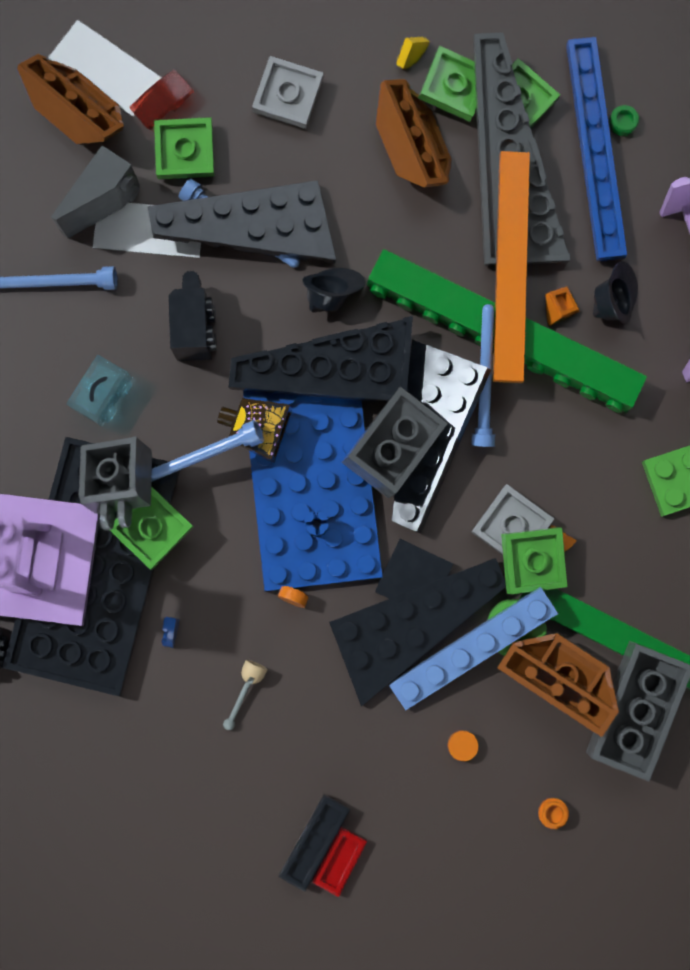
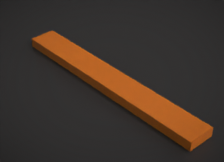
(511, 267)

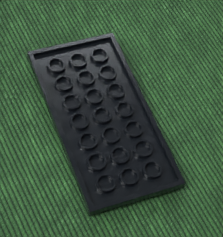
(101, 650)

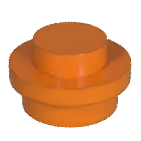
(553, 813)

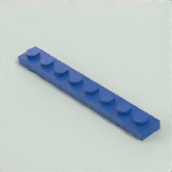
(596, 149)

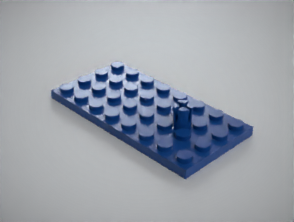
(311, 507)

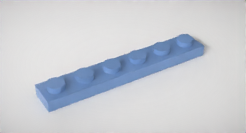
(473, 648)

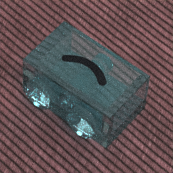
(100, 391)

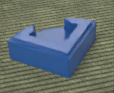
(170, 629)

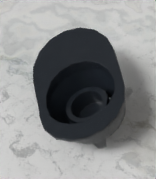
(331, 288)
(616, 295)

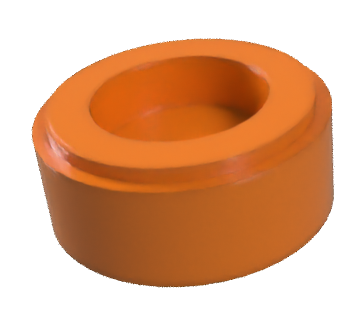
(293, 596)
(462, 745)

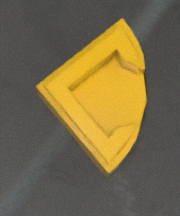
(412, 51)

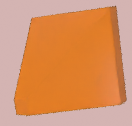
(560, 305)

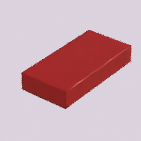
(339, 861)

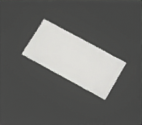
(104, 65)
(131, 231)

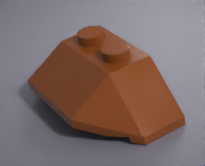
(70, 100)
(411, 135)
(564, 678)

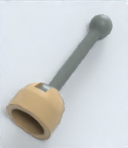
(252, 674)

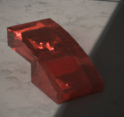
(160, 98)

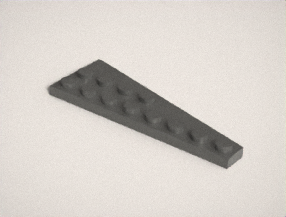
(506, 127)

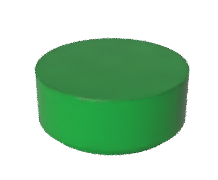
(623, 120)

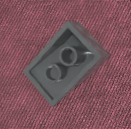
(98, 193)
(394, 443)

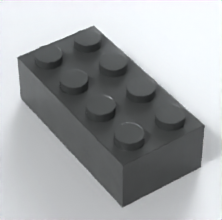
(647, 698)

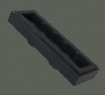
(314, 842)

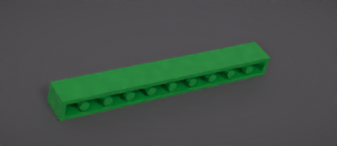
(544, 349)

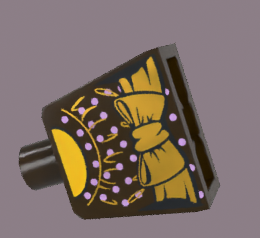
(269, 415)

